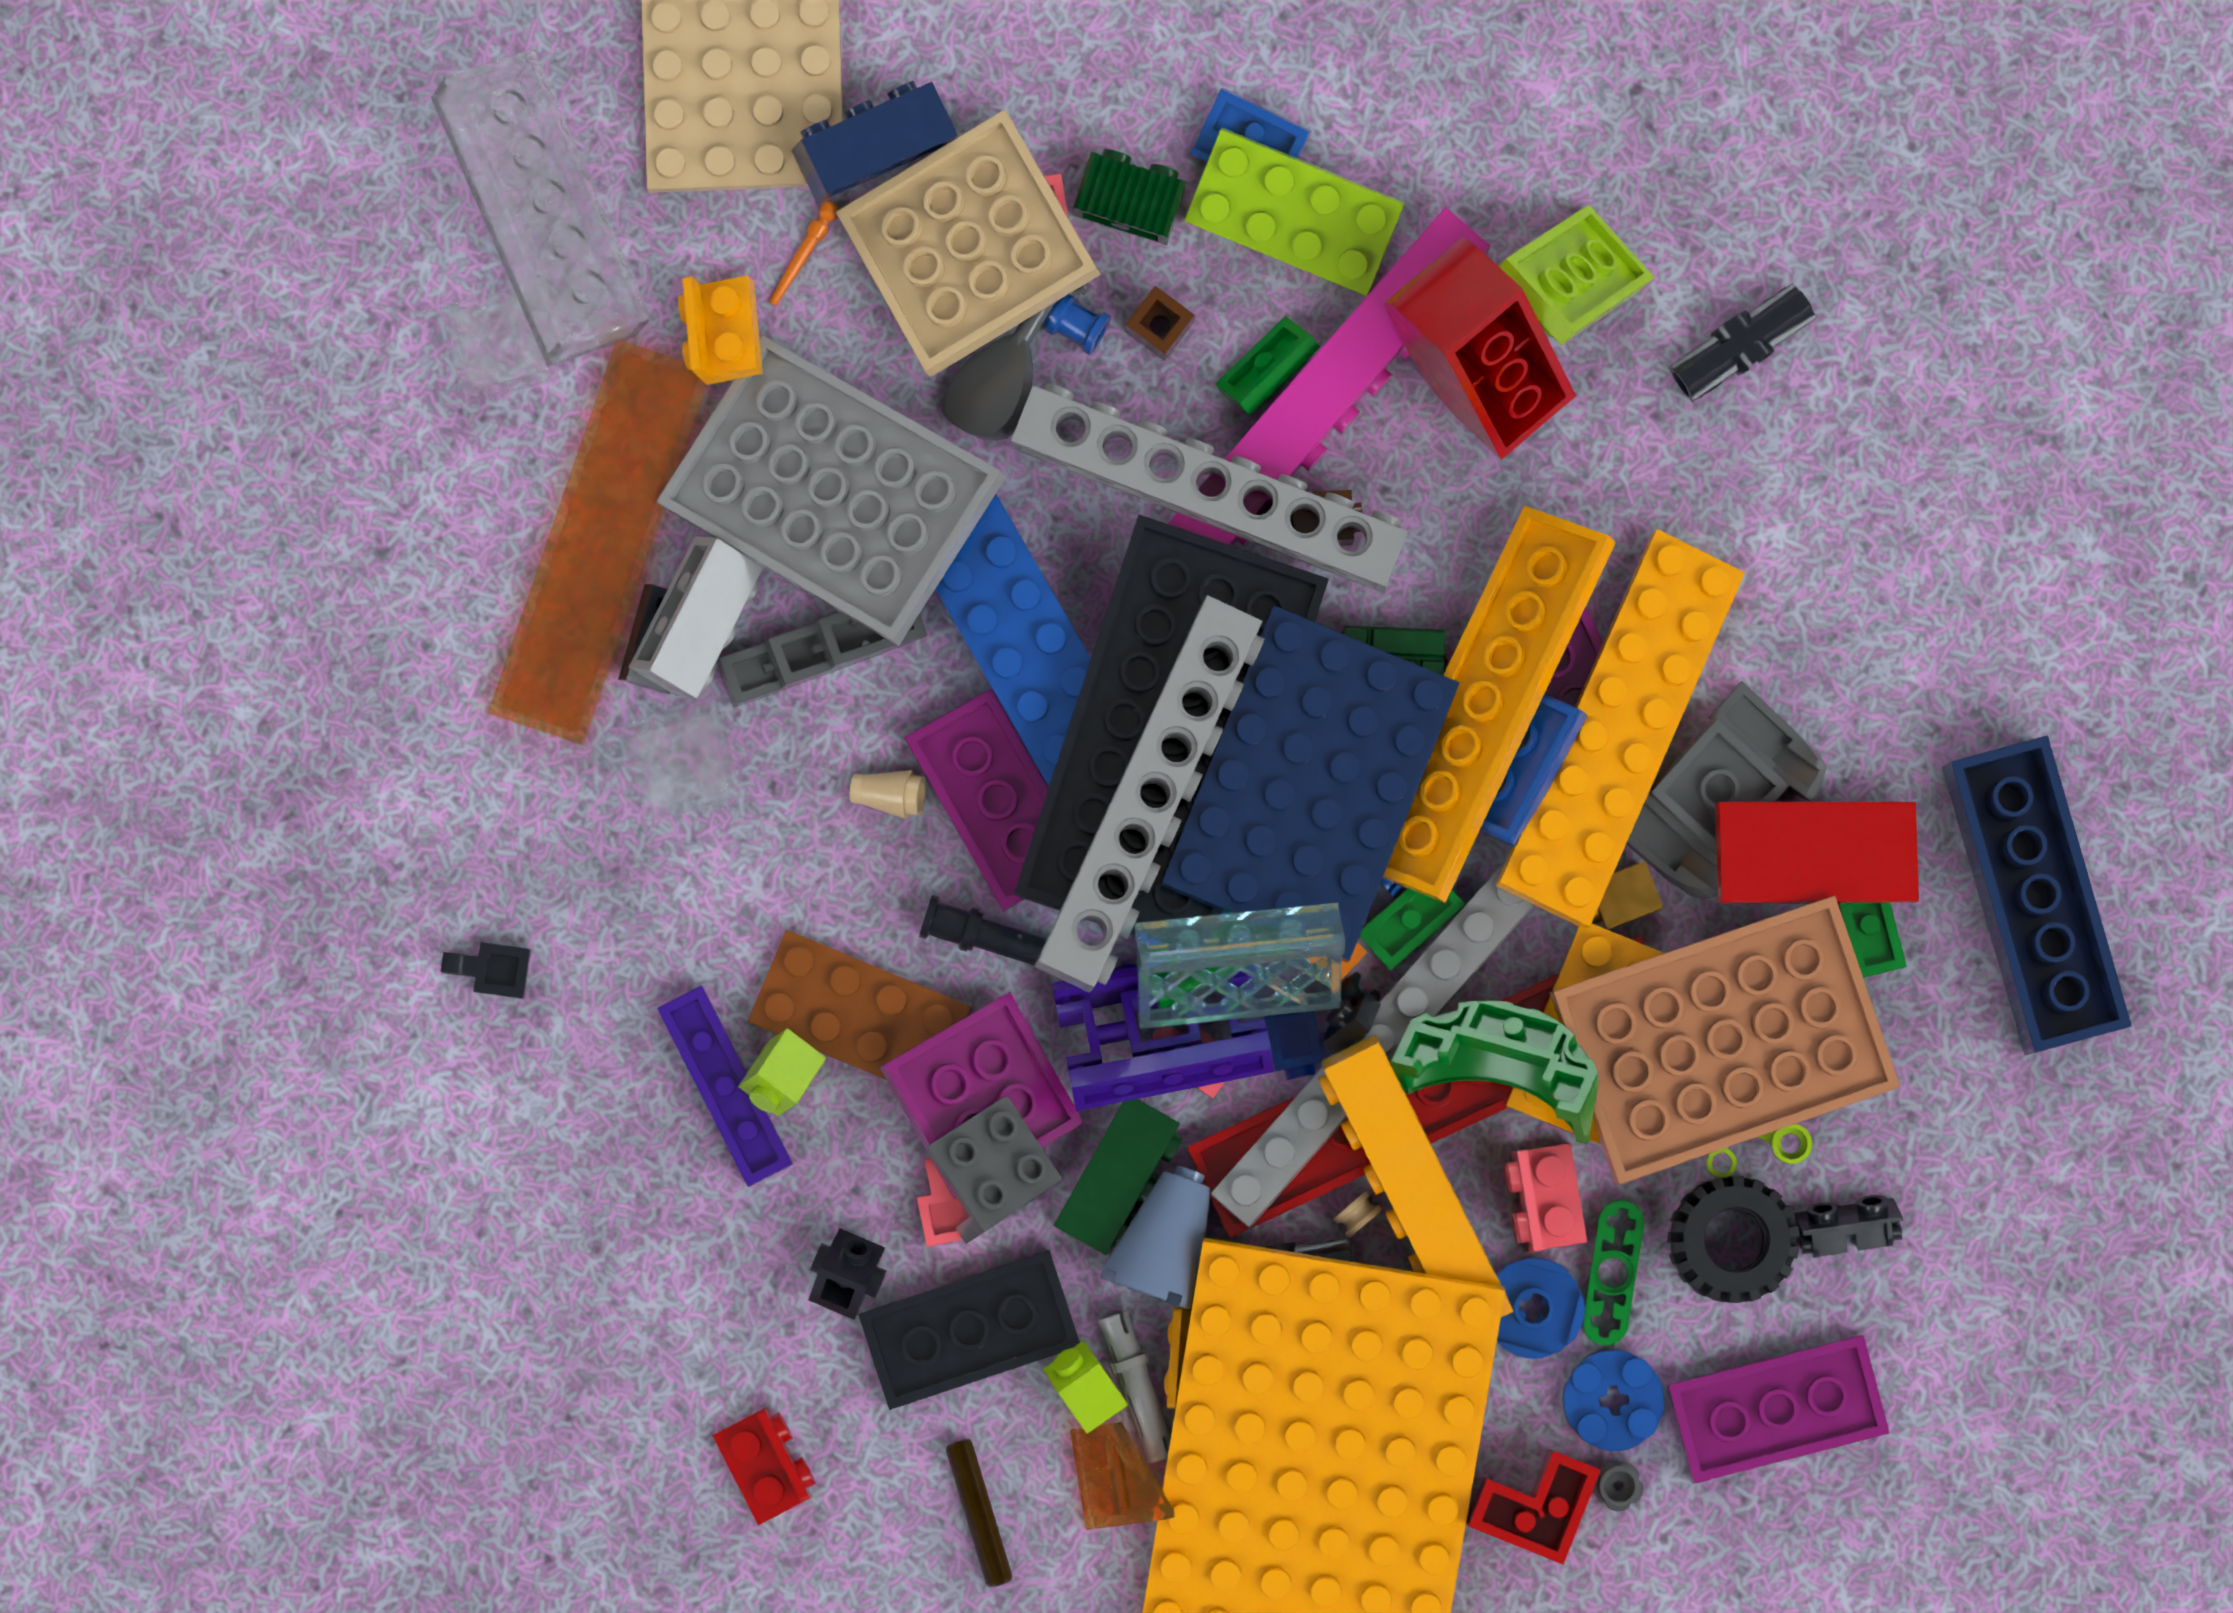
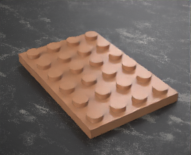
(1727, 1039)

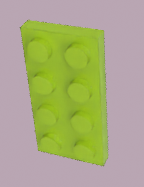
(1294, 211)
(1576, 274)

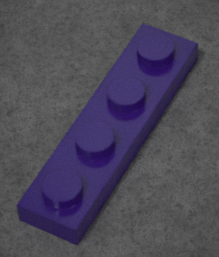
(717, 1075)

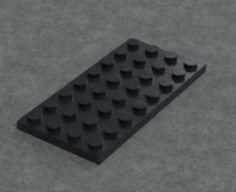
(1143, 630)

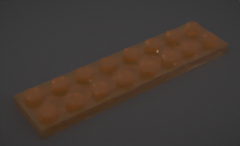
(598, 544)

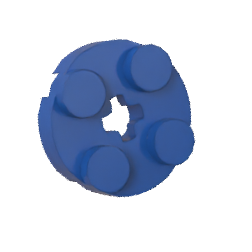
(1557, 1291)
(1591, 1380)

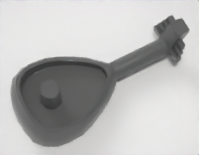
(996, 383)

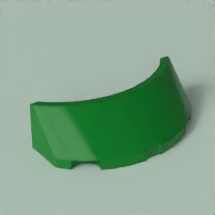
(1504, 1047)

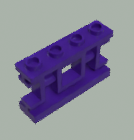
(1157, 1064)

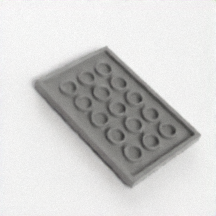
(832, 491)

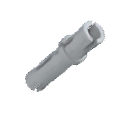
(1136, 1384)

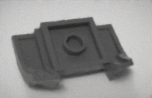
(1736, 757)

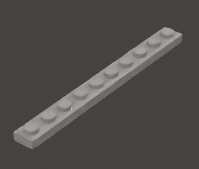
(1423, 989)

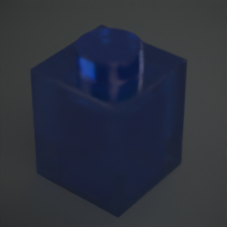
(1294, 1043)

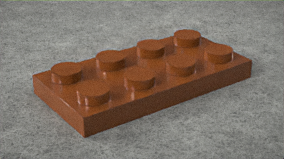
(848, 1005)

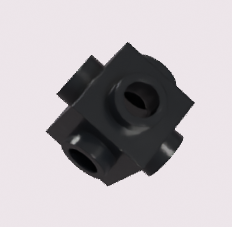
(849, 1264)

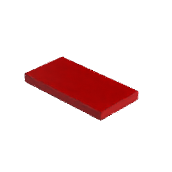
(1816, 852)

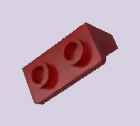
(763, 1464)

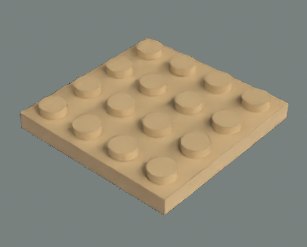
(736, 89)
(967, 243)

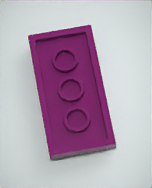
(984, 787)
(1778, 1409)

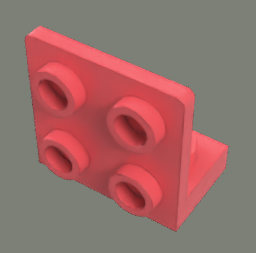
(1546, 1198)

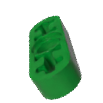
(1607, 1233)

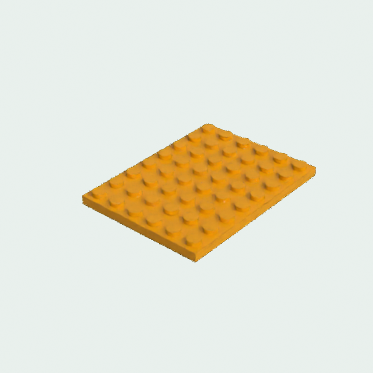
(1322, 1436)

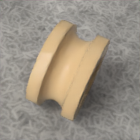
(1357, 1214)

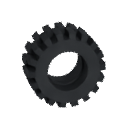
(1777, 1232)

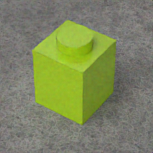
(781, 1073)
(1085, 1386)

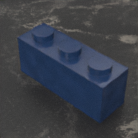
(873, 140)

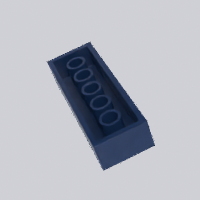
(2036, 895)

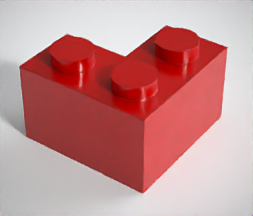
(1547, 1517)

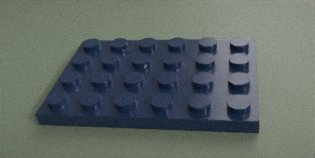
(1310, 776)

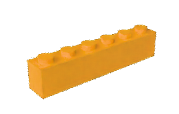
(1404, 1165)

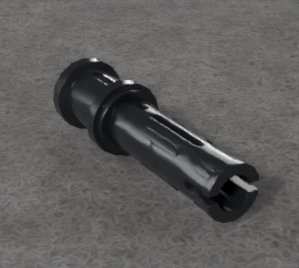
(971, 930)

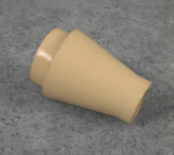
(891, 792)

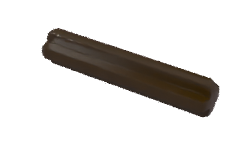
(979, 1513)

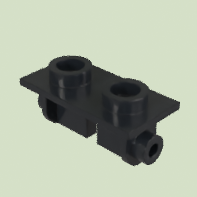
(1871, 1219)

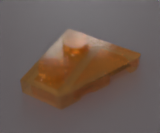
(1115, 1479)

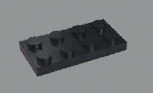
(969, 1330)

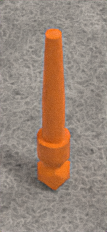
(815, 232)

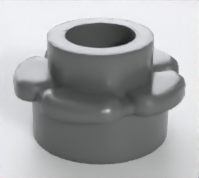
(1631, 1490)

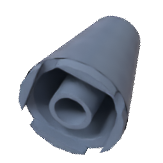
(1164, 1240)

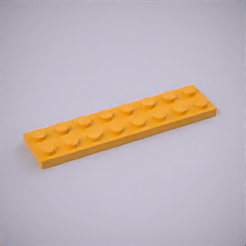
(1502, 677)
(1632, 714)

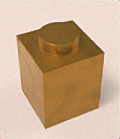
(1628, 897)

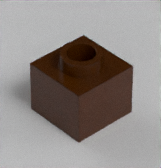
(1155, 306)

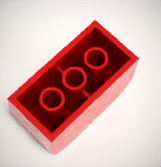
(1480, 347)

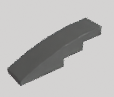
(804, 656)

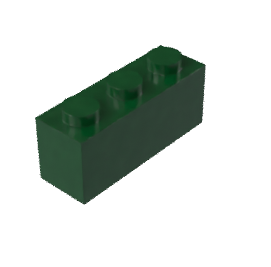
(1119, 1175)

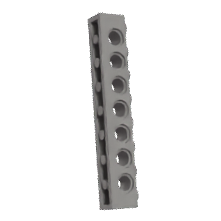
(1051, 406)
(1214, 627)

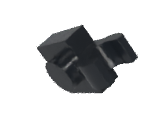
(497, 969)
(1353, 1017)

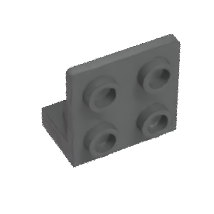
(993, 1166)

